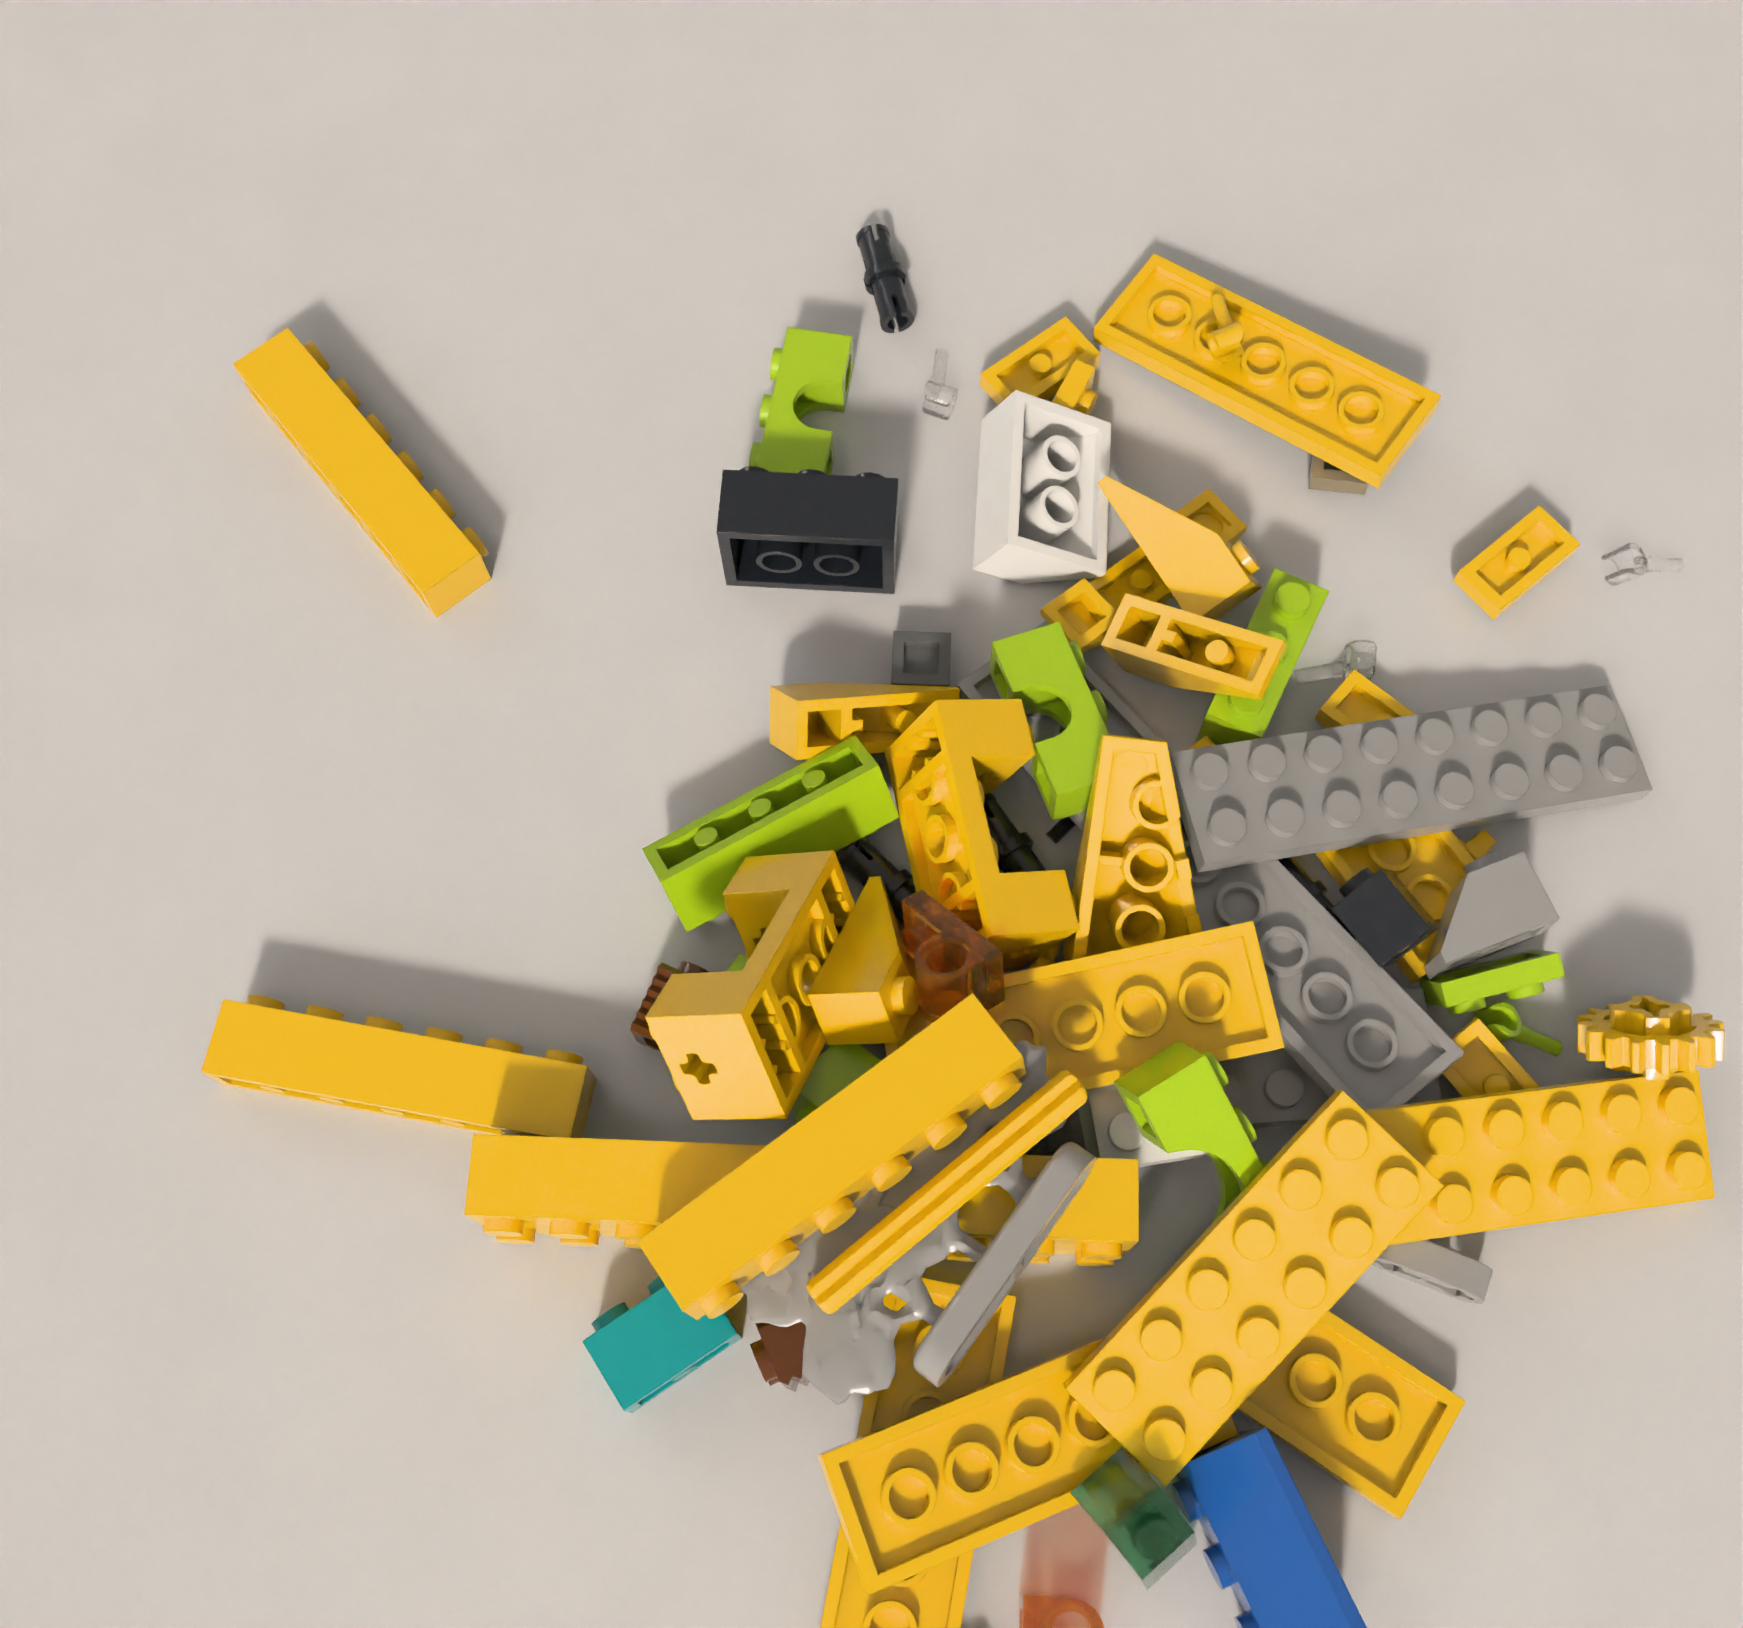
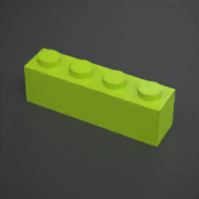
(805, 809)

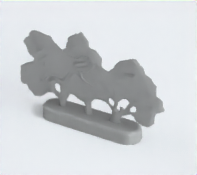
(856, 1343)

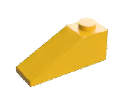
(1193, 561)
(1191, 649)
(822, 714)
(866, 980)

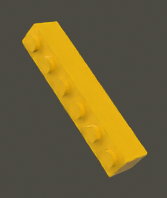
(364, 472)
(397, 1071)
(833, 1159)

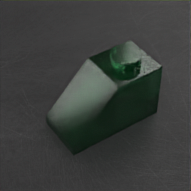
(1135, 1517)

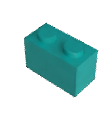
(654, 1345)

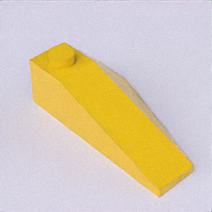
(1132, 853)

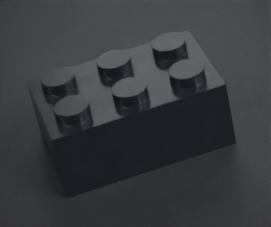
(808, 530)

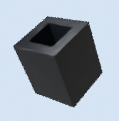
(1383, 915)

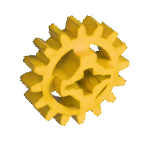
(1650, 1037)

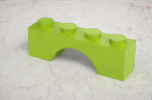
(1183, 1107)

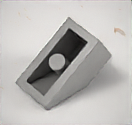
(1490, 911)

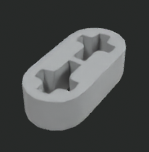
(1437, 1269)

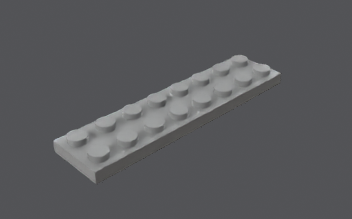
(1405, 777)

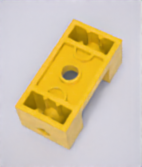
(939, 788)
(751, 1035)

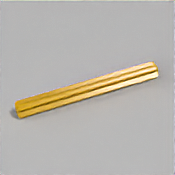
(946, 1192)

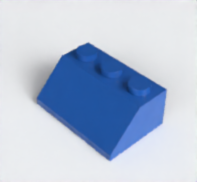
(1263, 1537)

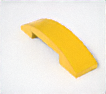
(1090, 607)

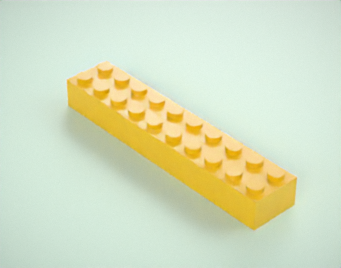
(632, 1186)

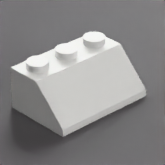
(1040, 492)

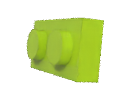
(1516, 975)

